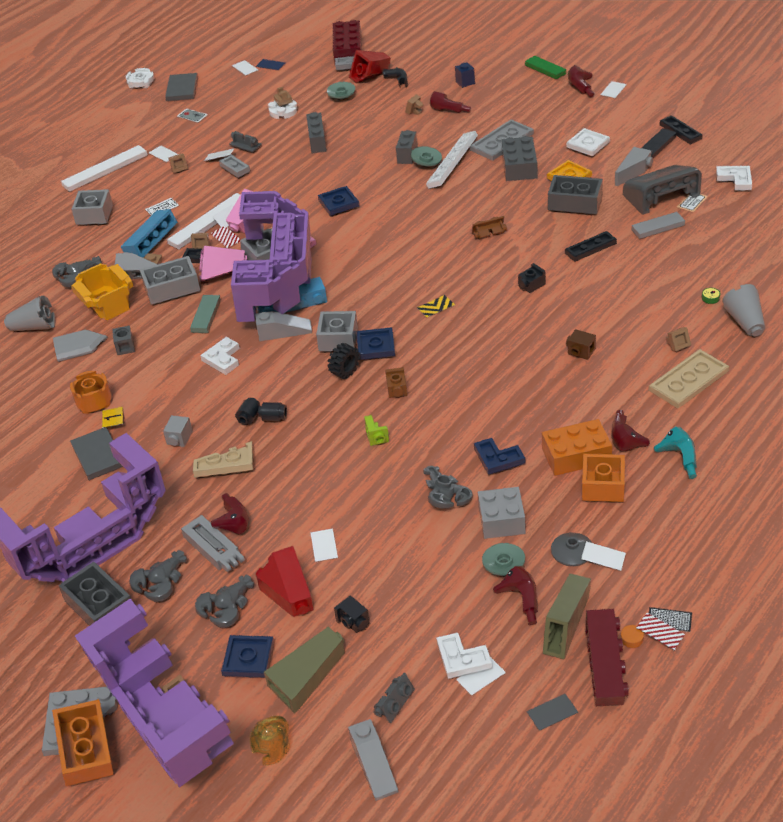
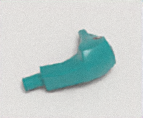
(680, 441)

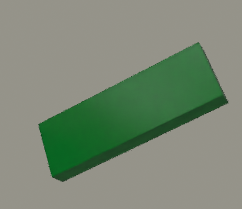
(545, 67)

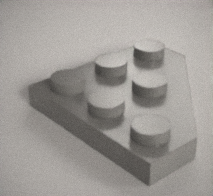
(69, 698)

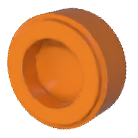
(632, 636)

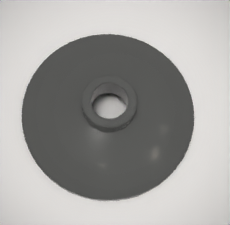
(568, 548)

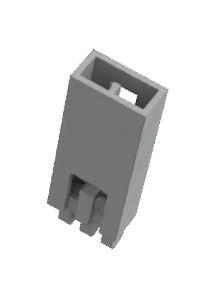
(210, 542)

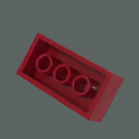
(346, 38)

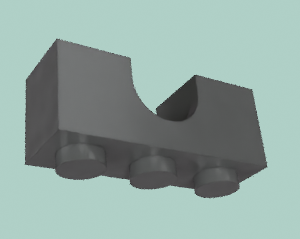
(316, 132)

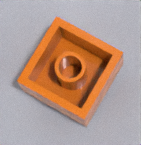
(603, 477)

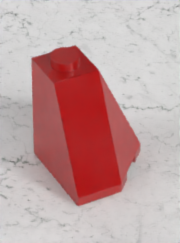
(368, 64)
(285, 583)

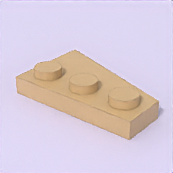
(233, 461)

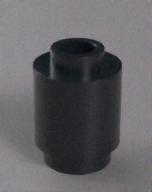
(247, 411)
(272, 411)

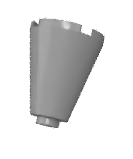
(745, 309)
(31, 316)

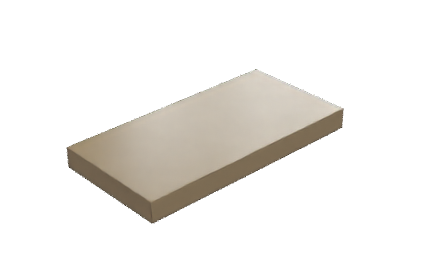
(688, 378)

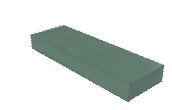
(205, 314)

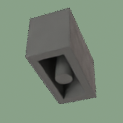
(406, 143)

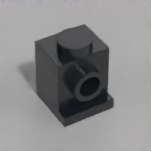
(532, 278)
(352, 614)

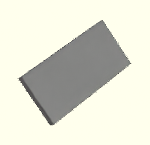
(491, 144)

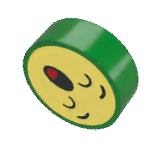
(711, 295)

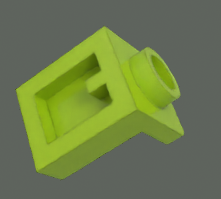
(375, 434)

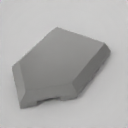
(77, 344)

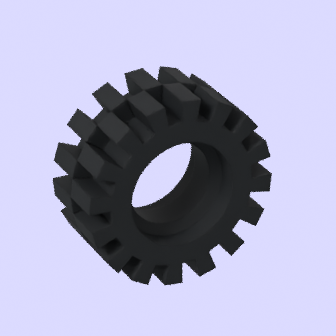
(343, 360)

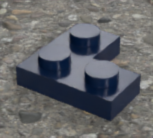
(498, 460)

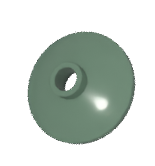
(341, 90)
(426, 156)
(502, 557)

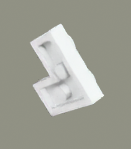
(739, 174)
(220, 356)
(461, 661)

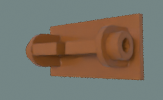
(482, 228)

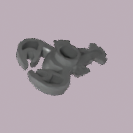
(73, 270)
(444, 488)
(160, 574)
(226, 599)

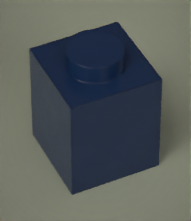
(464, 75)

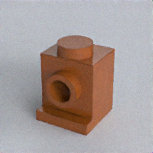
(396, 382)

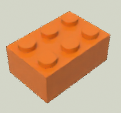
(567, 444)
(82, 742)

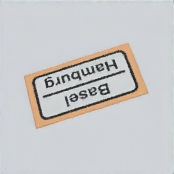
(691, 203)

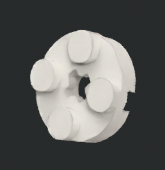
(140, 78)
(286, 110)

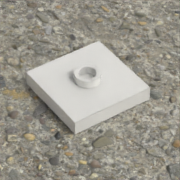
(588, 142)

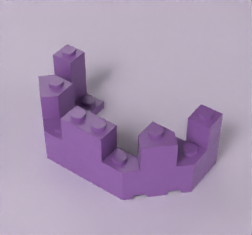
(290, 260)
(85, 534)
(174, 724)

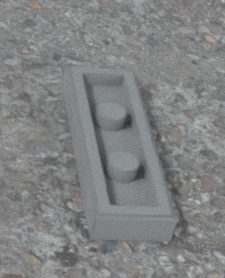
(658, 225)

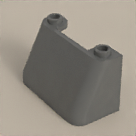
(646, 188)

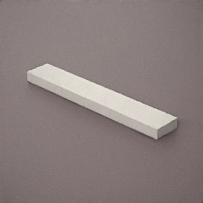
(451, 159)
(104, 168)
(200, 225)

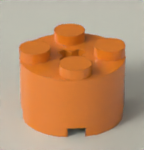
(91, 391)

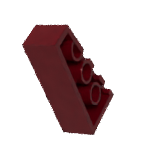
(604, 659)

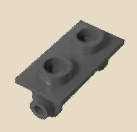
(244, 142)
(397, 695)

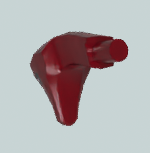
(577, 78)
(440, 101)
(624, 435)
(236, 518)
(520, 580)

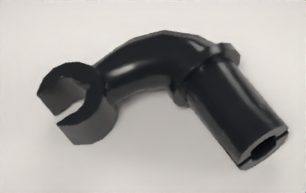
(398, 73)

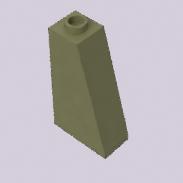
(565, 615)
(305, 668)

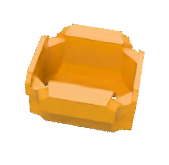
(103, 280)

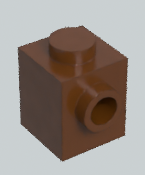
(581, 344)

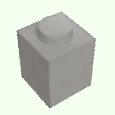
(177, 431)

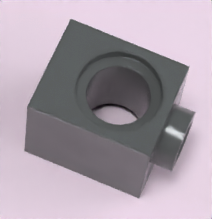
(123, 340)

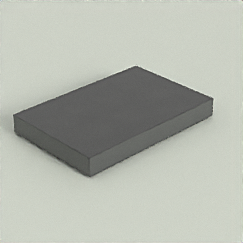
(181, 87)
(95, 453)

